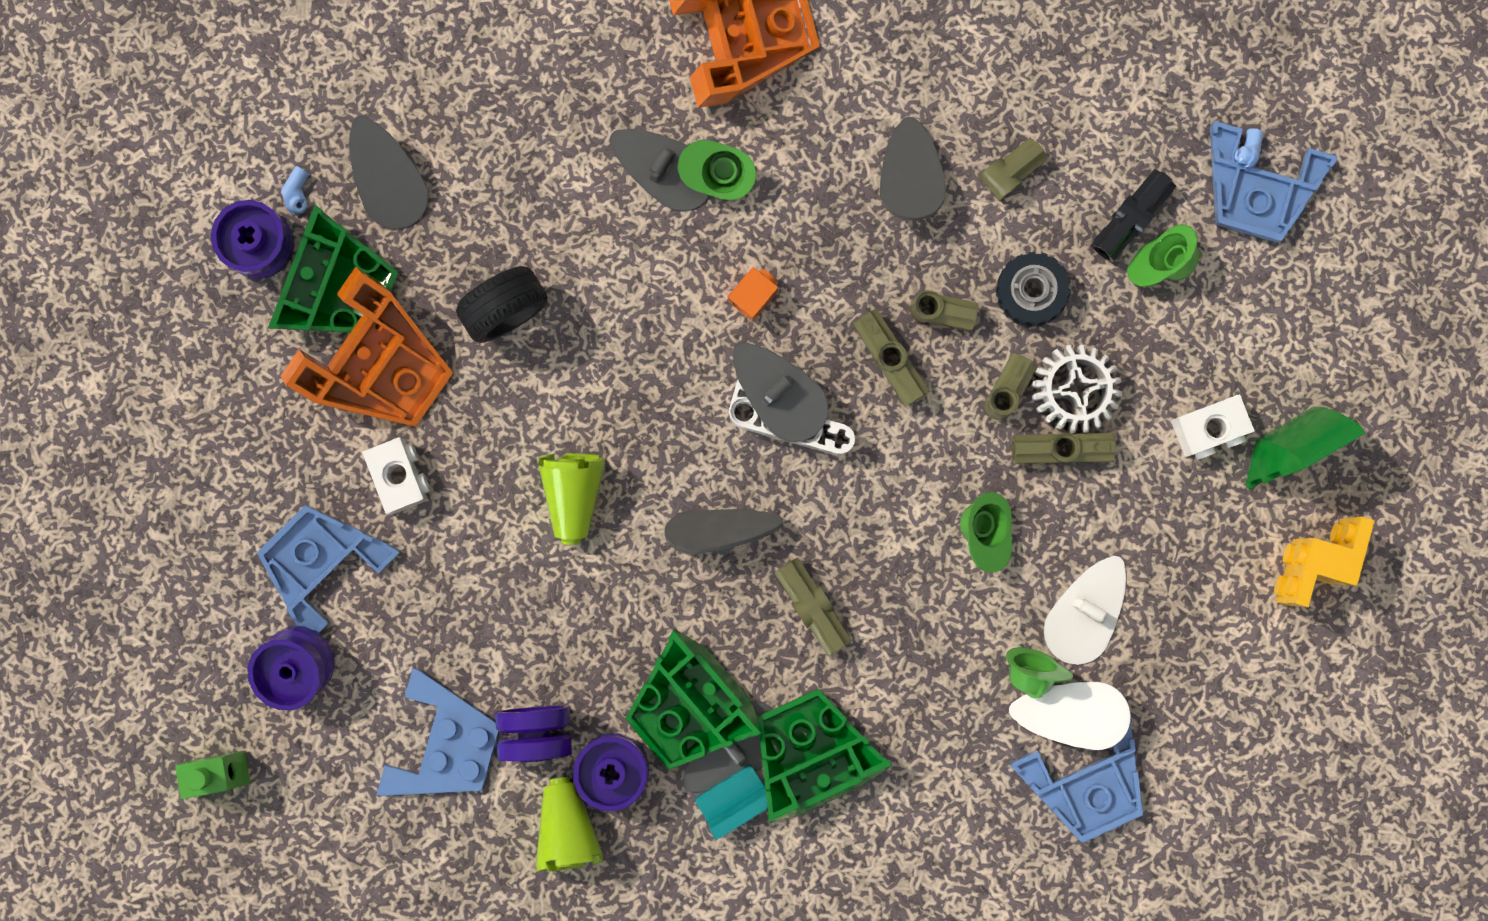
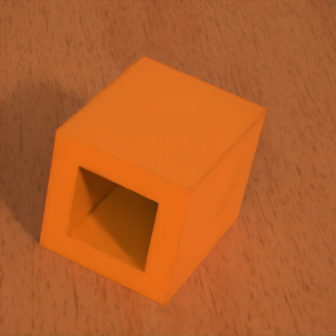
(753, 293)

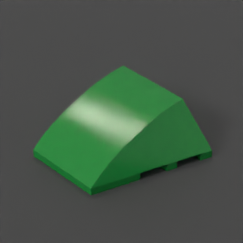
(317, 274)
(1300, 444)
(690, 705)
(812, 756)

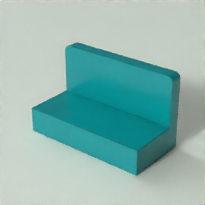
(733, 801)

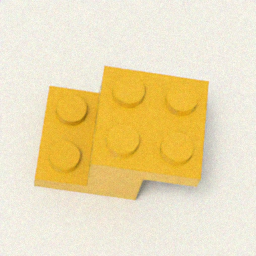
(1324, 561)

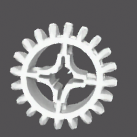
(1074, 373)

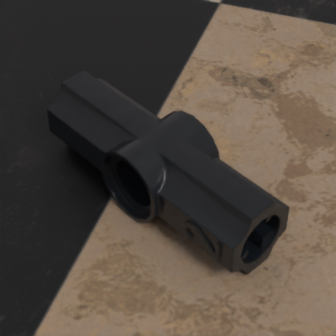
(1133, 215)

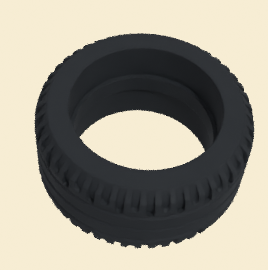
(501, 304)

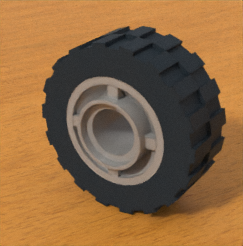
(1036, 269)

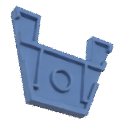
(1257, 199)
(308, 551)
(456, 749)
(1090, 797)

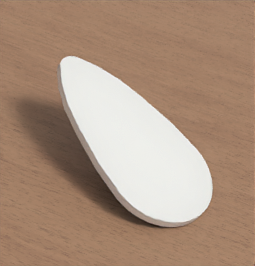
(1087, 613)
(1076, 714)

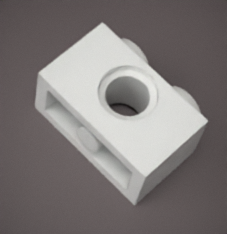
(1232, 423)
(381, 463)

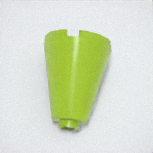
(571, 492)
(565, 830)

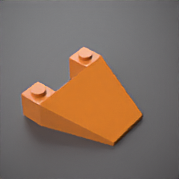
(748, 42)
(382, 365)

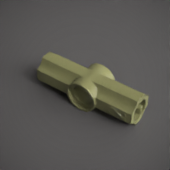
(878, 339)
(1084, 448)
(813, 606)

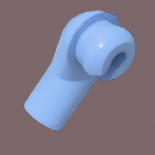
(1251, 150)
(293, 193)

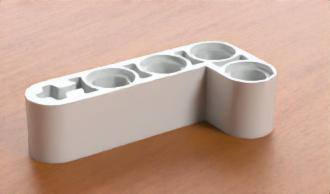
(756, 425)

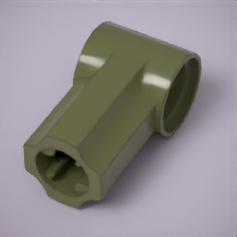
(1009, 172)
(947, 311)
(1010, 385)

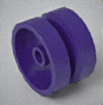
(242, 223)
(291, 668)
(534, 736)
(608, 791)

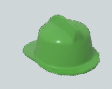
(716, 169)
(1167, 256)
(988, 531)
(1034, 671)

